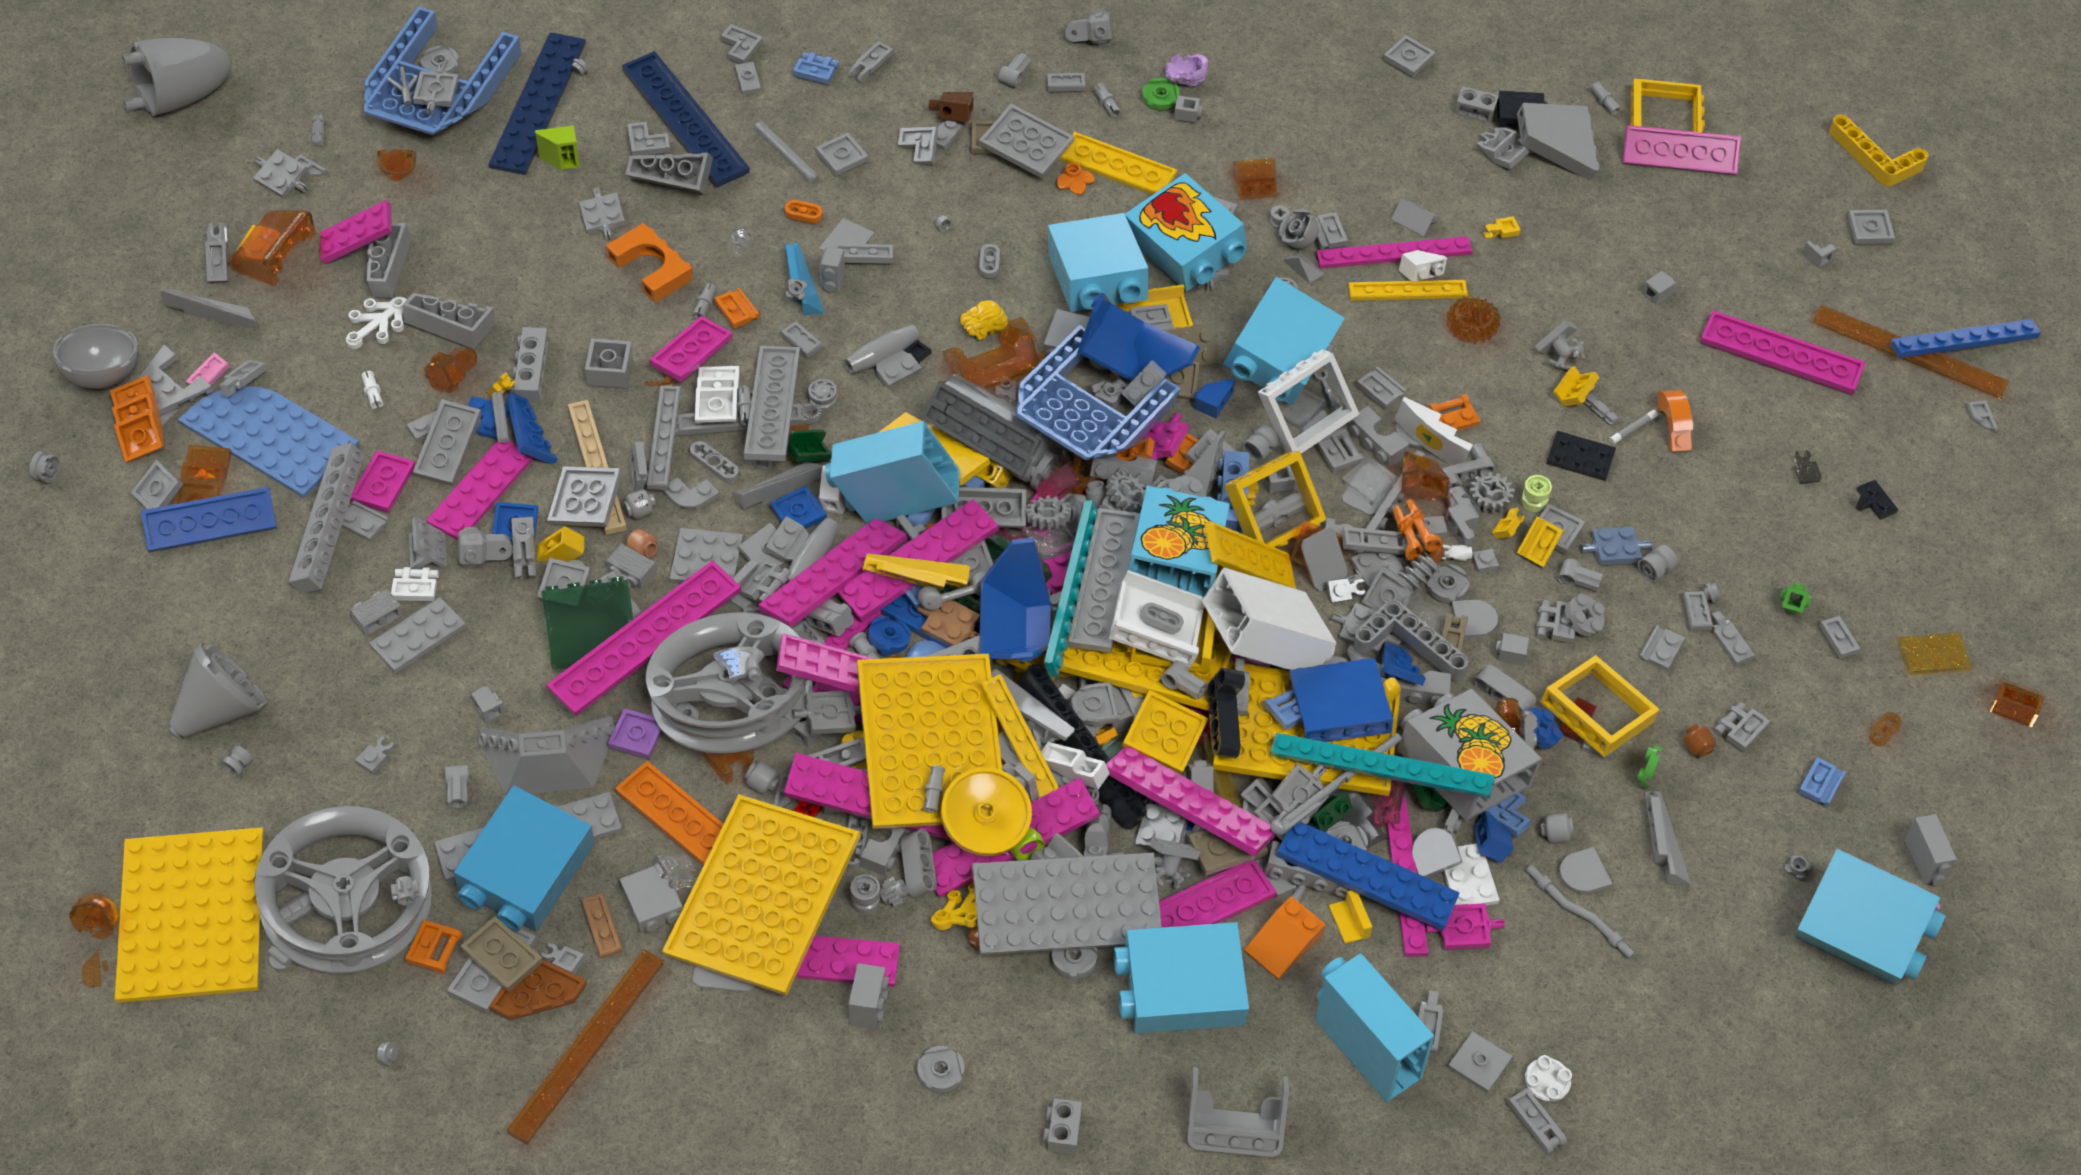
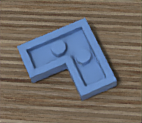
(1509, 817)

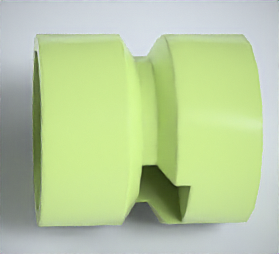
(1536, 493)

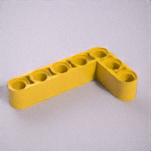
(1872, 158)

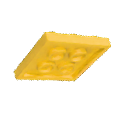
(1165, 731)

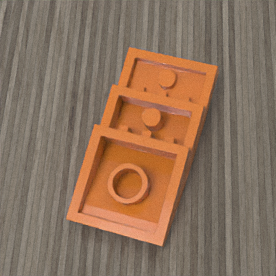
(137, 419)

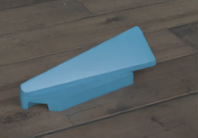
(799, 270)

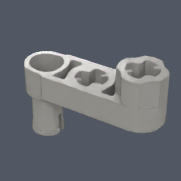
(1470, 469)

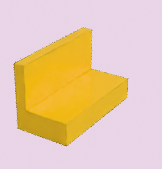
(1351, 918)

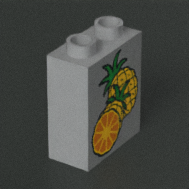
(1470, 737)

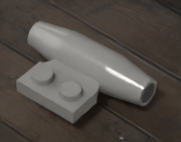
(888, 356)
(794, 544)

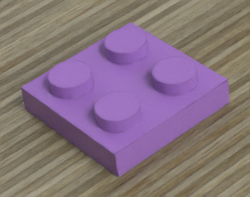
(635, 734)

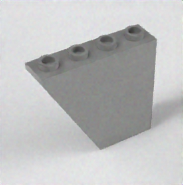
(1560, 135)

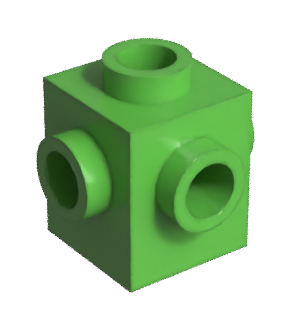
(1795, 606)

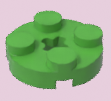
(1160, 102)
(1652, 760)

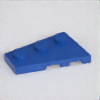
(1397, 663)

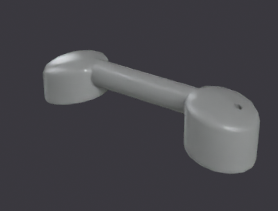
(932, 599)

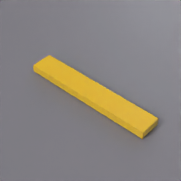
(1407, 290)
(1019, 733)

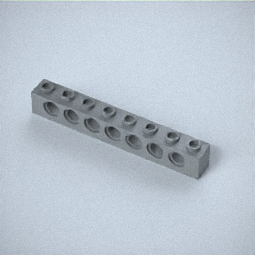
(326, 518)

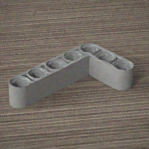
(1412, 636)

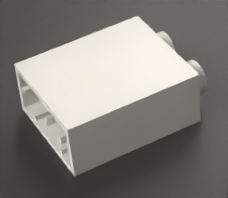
(1268, 621)

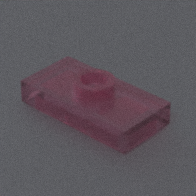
(1058, 482)

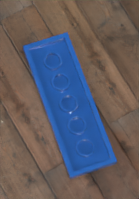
(208, 519)

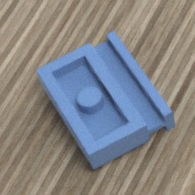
(1821, 782)

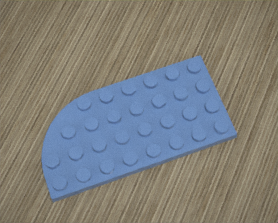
(268, 434)

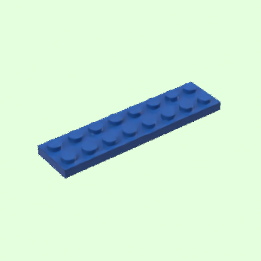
(1368, 875)

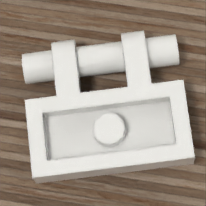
(414, 589)

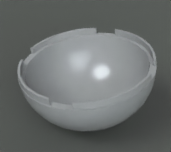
(96, 355)

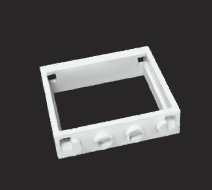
(1323, 427)

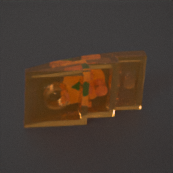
(203, 473)

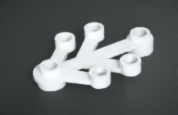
(376, 319)

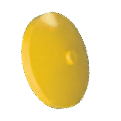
(986, 811)

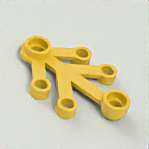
(948, 916)

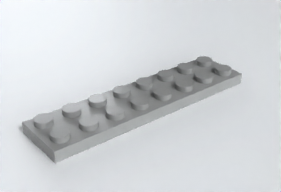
(772, 403)
(1102, 577)
(595, 810)

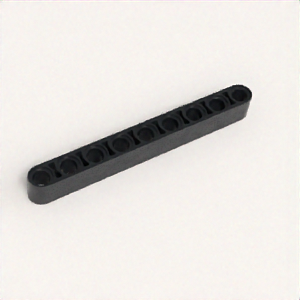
(1115, 794)

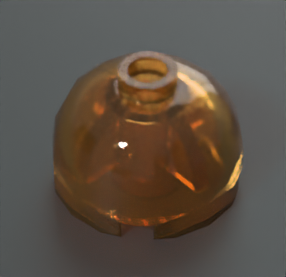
(396, 162)
(95, 911)

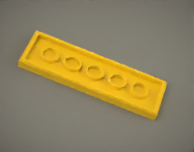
(1118, 164)
(966, 458)
(1249, 555)

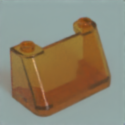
(270, 243)
(1000, 365)

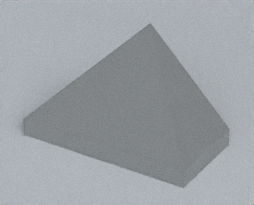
(1304, 267)

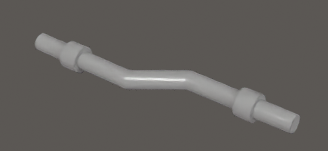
(1614, 939)

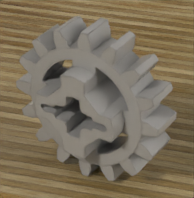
(1126, 492)
(1491, 492)
(1048, 512)

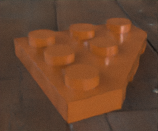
(540, 991)

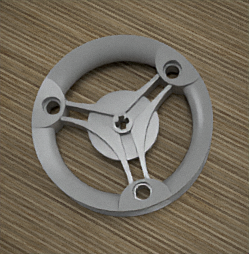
(766, 718)
(342, 888)

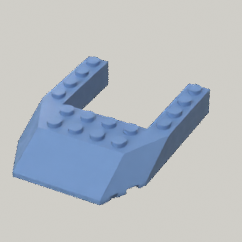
(386, 100)
(1078, 417)

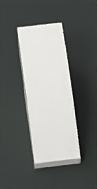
(1074, 764)

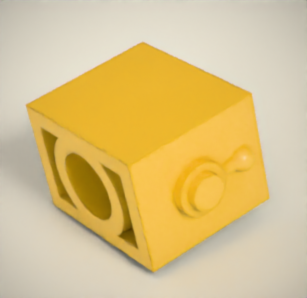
(995, 475)

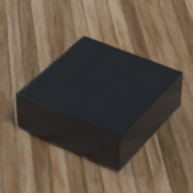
(918, 351)

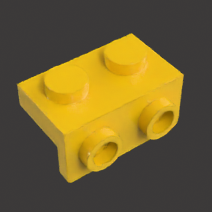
(1575, 387)

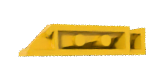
(918, 571)

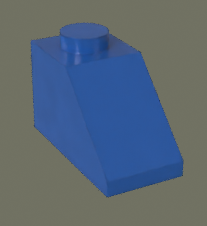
(1214, 397)
(1492, 838)

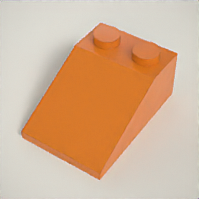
(1285, 937)

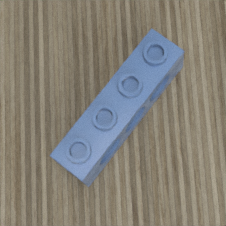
(1232, 463)

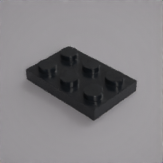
(1581, 455)

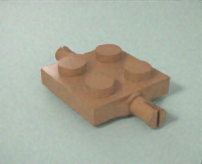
(950, 623)

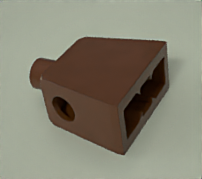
(954, 106)

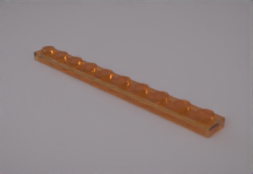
(1934, 362)
(585, 1047)

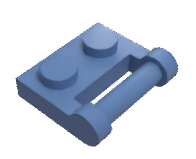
(1286, 715)

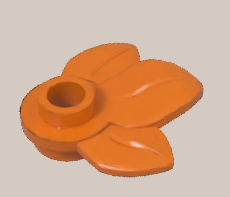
(1075, 181)

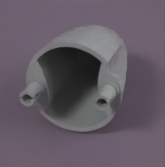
(174, 72)

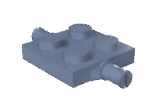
(1616, 546)

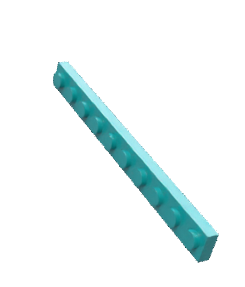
(1070, 591)
(1383, 765)

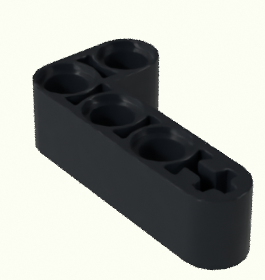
(1224, 712)

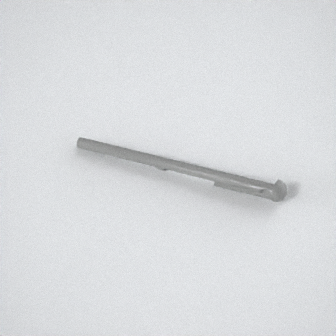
(1309, 806)

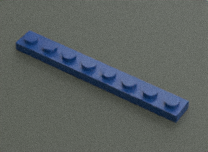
(1965, 338)

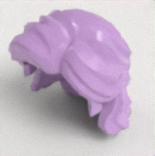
(1187, 72)

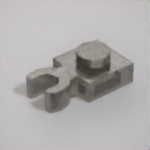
(1806, 471)

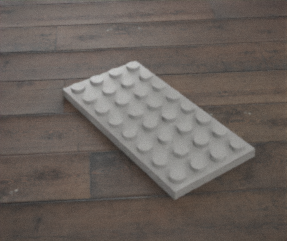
(1064, 902)

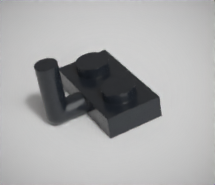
(1874, 497)

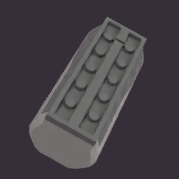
(987, 425)

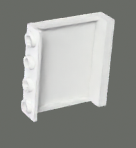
(1133, 631)

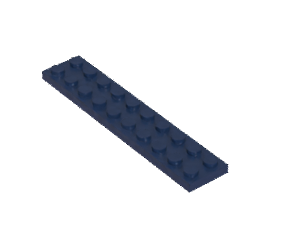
(536, 103)
(685, 117)

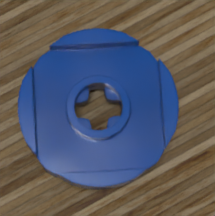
(889, 644)
(1547, 730)

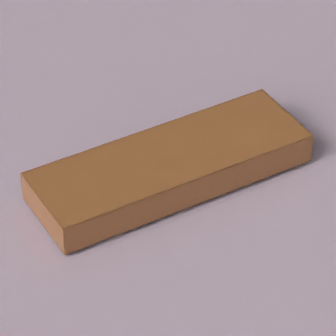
(601, 925)

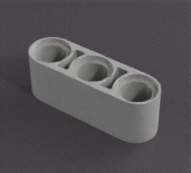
(1501, 686)
(918, 863)

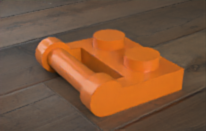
(1460, 418)
(426, 945)

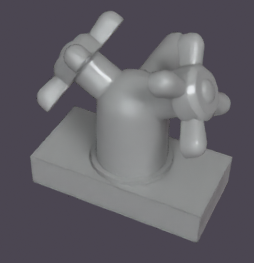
(1558, 340)
(1169, 864)

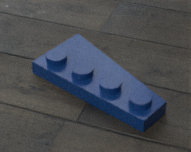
(527, 431)

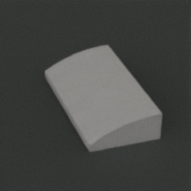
(1004, 506)

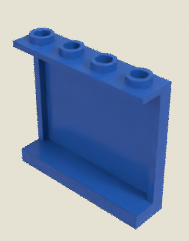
(1341, 700)

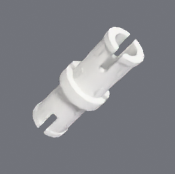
(372, 389)

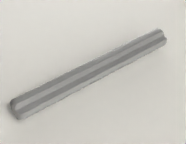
(777, 143)

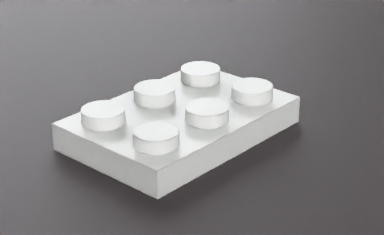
(1472, 878)

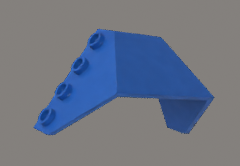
(1130, 344)
(1015, 605)

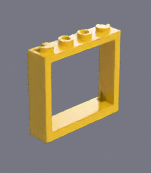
(1667, 90)
(1243, 510)
(1584, 724)

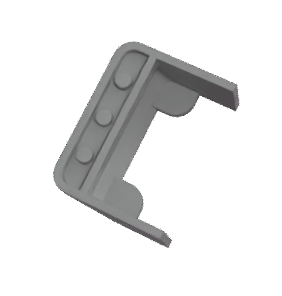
(1235, 1130)

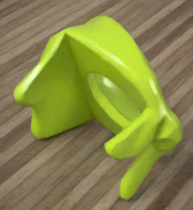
(1031, 835)

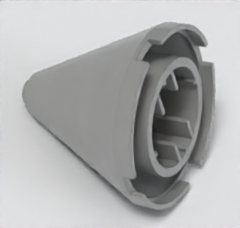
(213, 693)

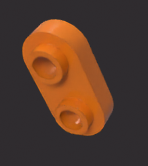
(805, 212)

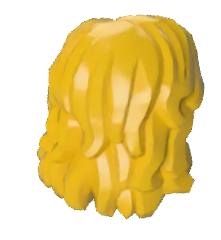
(984, 318)

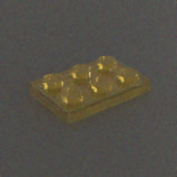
(1934, 653)

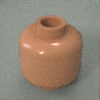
(642, 542)

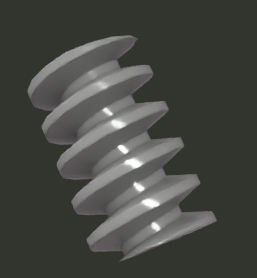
(1419, 571)

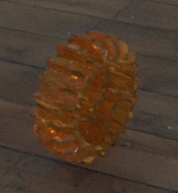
(1471, 323)

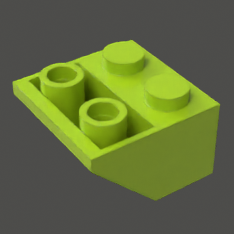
(558, 147)

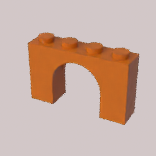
(645, 242)

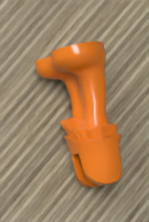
(1407, 524)

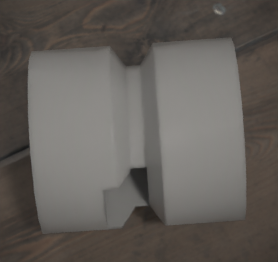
(1261, 443)
(1657, 563)
(865, 894)

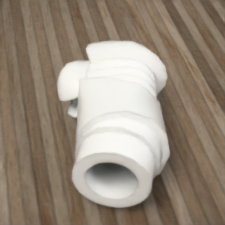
(1457, 552)

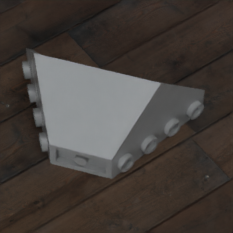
(548, 758)

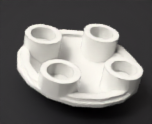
(1548, 1079)

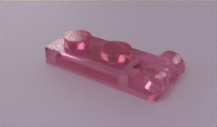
(1390, 803)

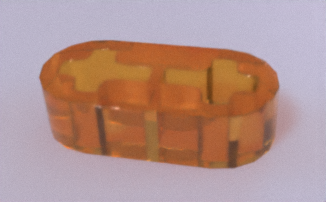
(1889, 732)

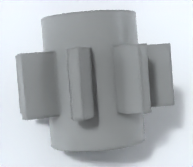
(405, 890)
(893, 891)

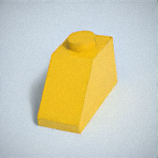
(561, 545)

